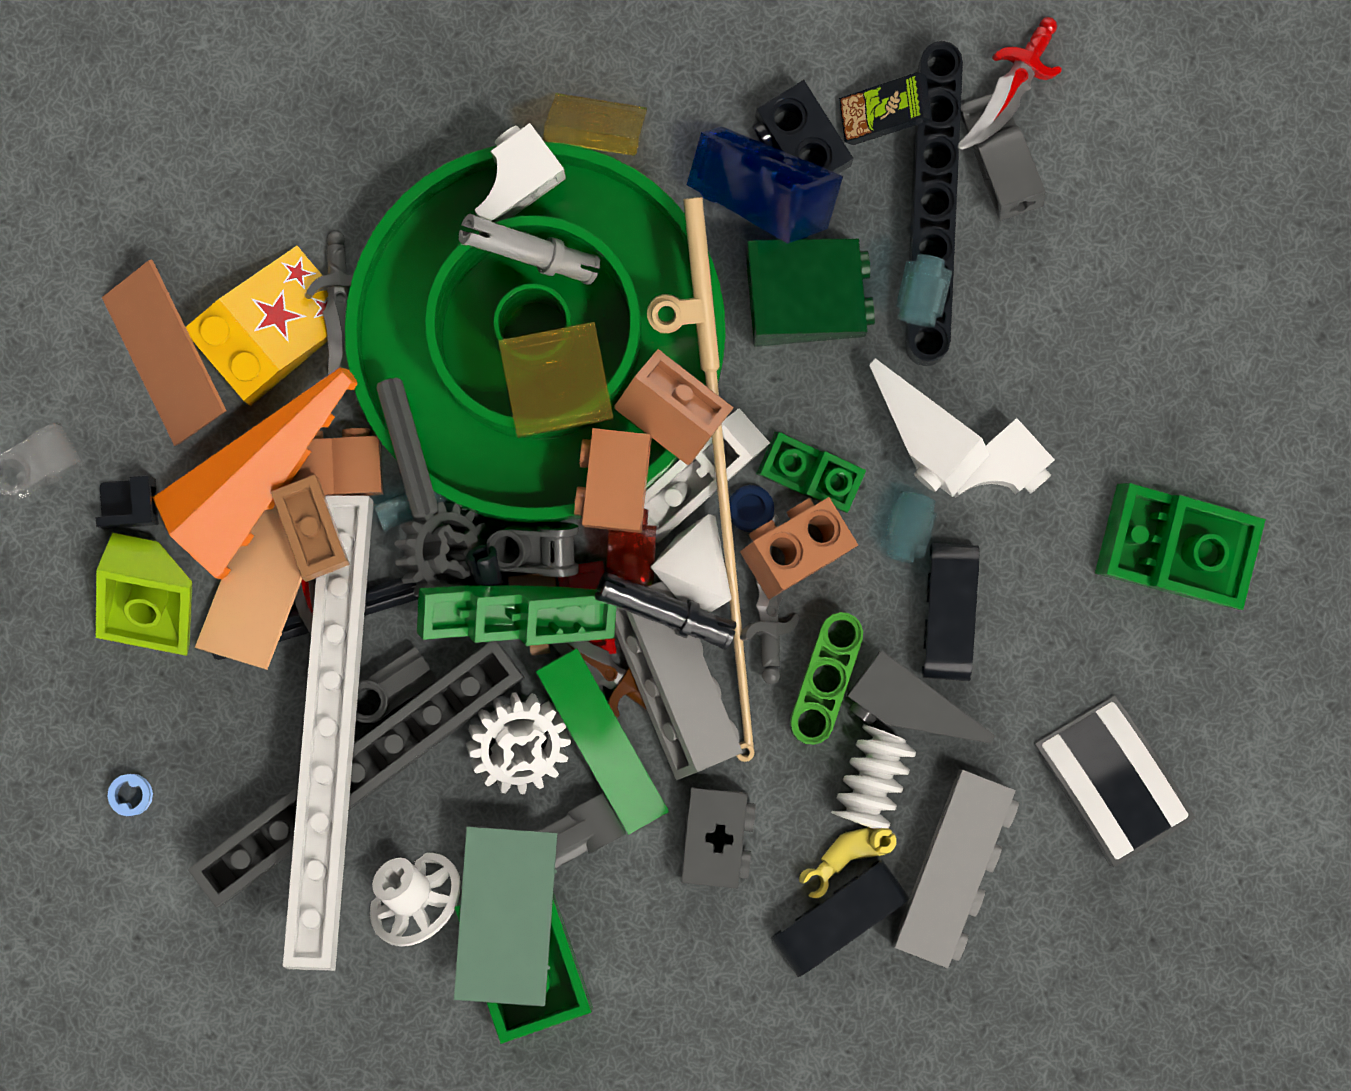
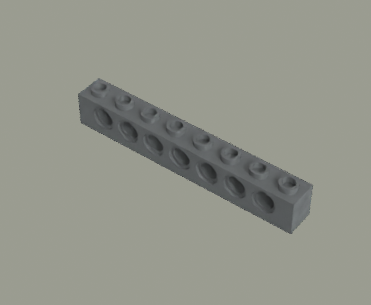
(375, 762)

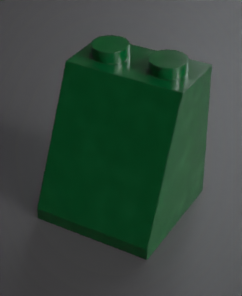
(808, 290)

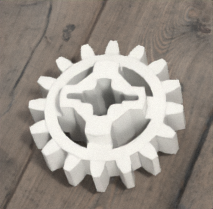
(518, 737)

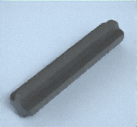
(407, 447)

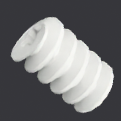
(874, 778)

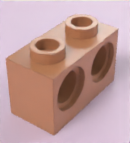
(801, 552)

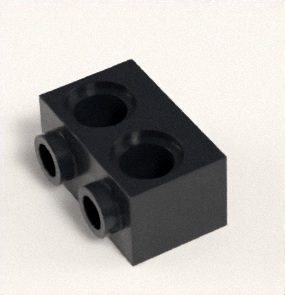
(813, 133)

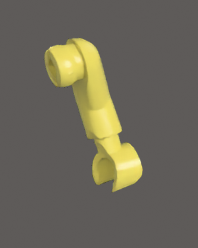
(848, 847)

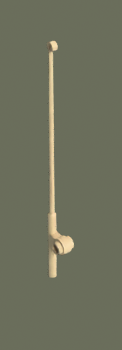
(701, 311)

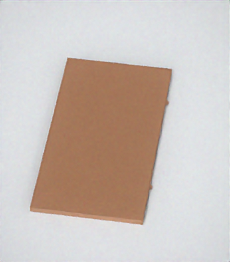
(163, 353)

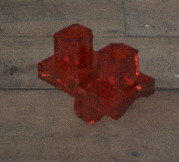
(633, 553)

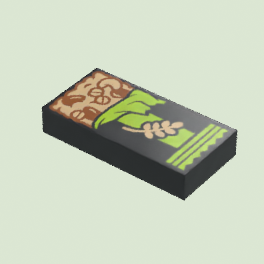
(885, 108)

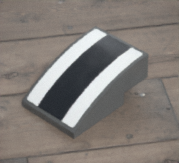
(1114, 781)

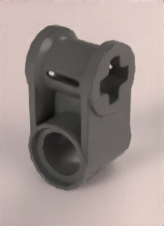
(543, 548)

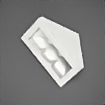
(695, 566)

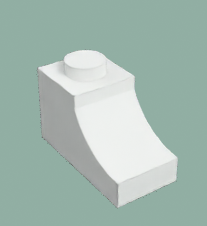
(523, 173)
(1012, 461)

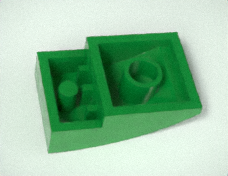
(1180, 546)

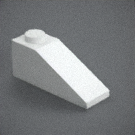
(936, 441)
(689, 486)

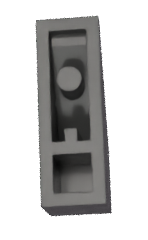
(903, 700)

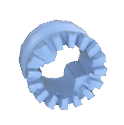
(126, 808)

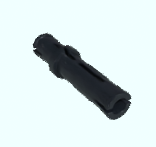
(673, 613)

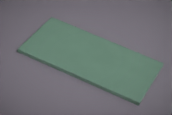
(505, 916)

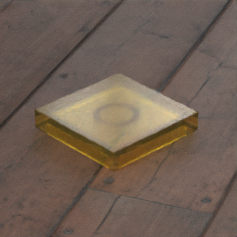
(595, 124)
(556, 379)

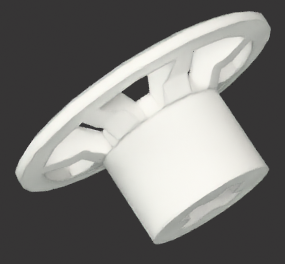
(407, 892)

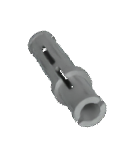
(547, 255)

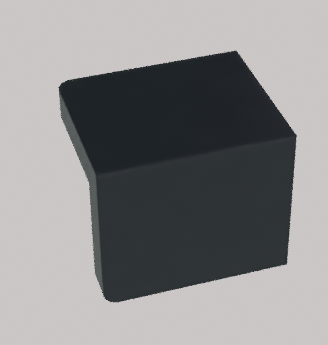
(128, 503)

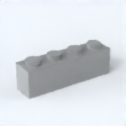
(677, 692)
(954, 868)

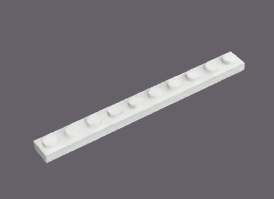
(328, 746)

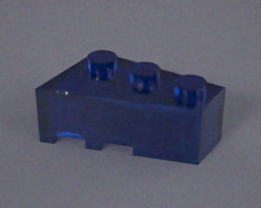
(764, 184)

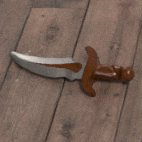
(606, 672)

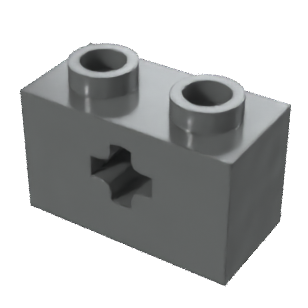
(700, 862)

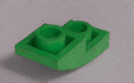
(810, 471)

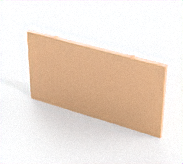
(253, 597)

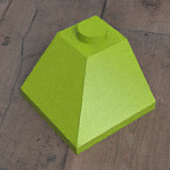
(142, 596)

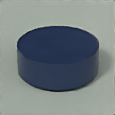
(751, 508)

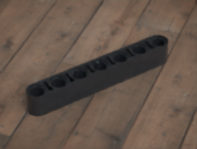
(940, 182)

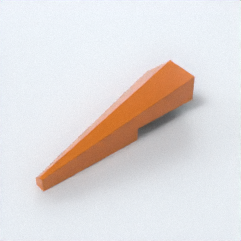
(226, 495)

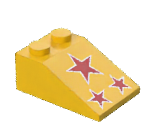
(264, 326)

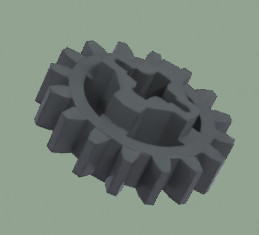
(438, 550)

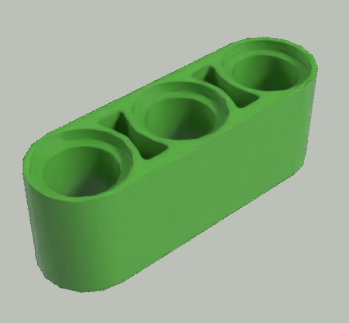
(838, 658)

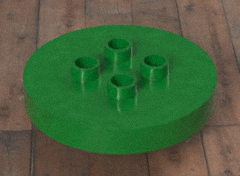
(439, 307)

